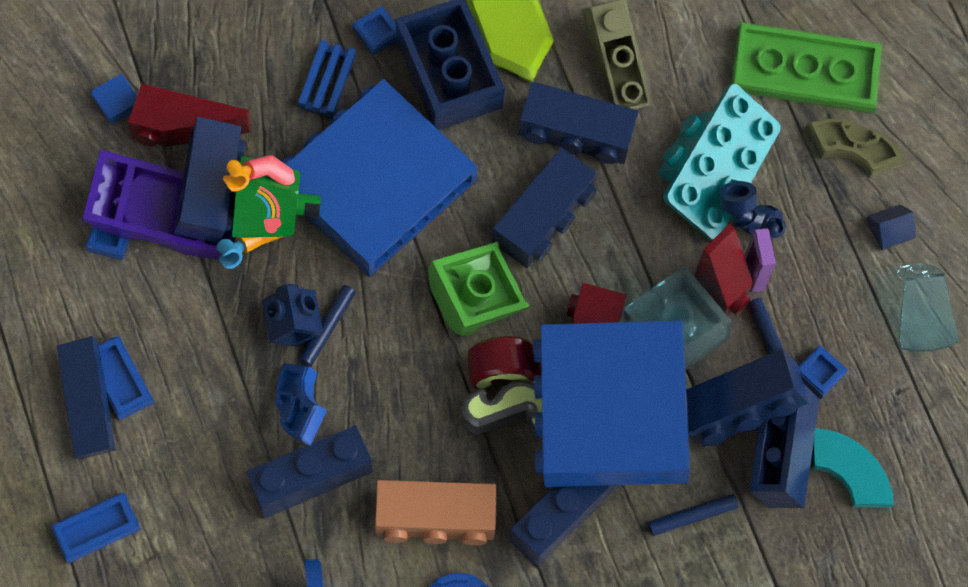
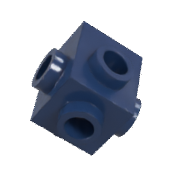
(292, 315)

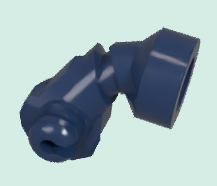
(740, 201)

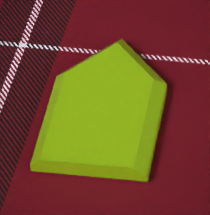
(513, 34)

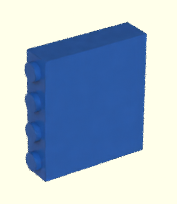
(380, 175)
(612, 404)

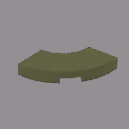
(855, 142)

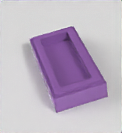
(760, 259)

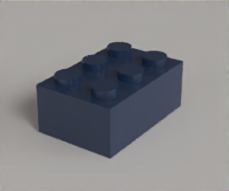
(449, 63)

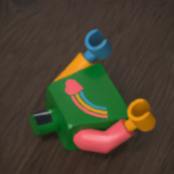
(264, 205)

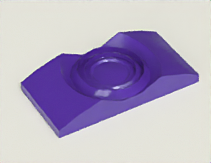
(141, 204)

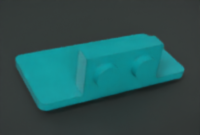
(714, 151)

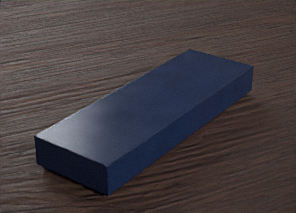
(86, 398)

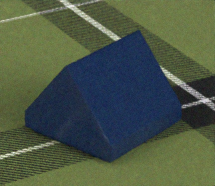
(892, 226)

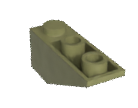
(617, 53)

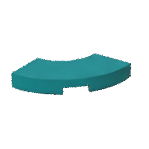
(853, 467)

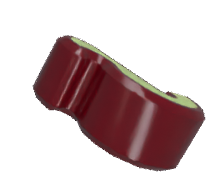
(502, 359)

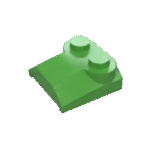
(475, 289)

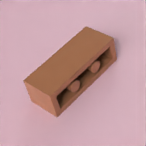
(435, 511)

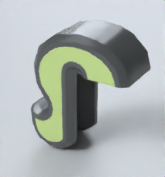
(511, 404)

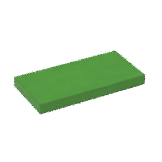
(807, 67)

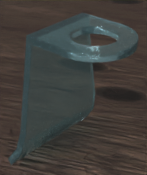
(925, 310)

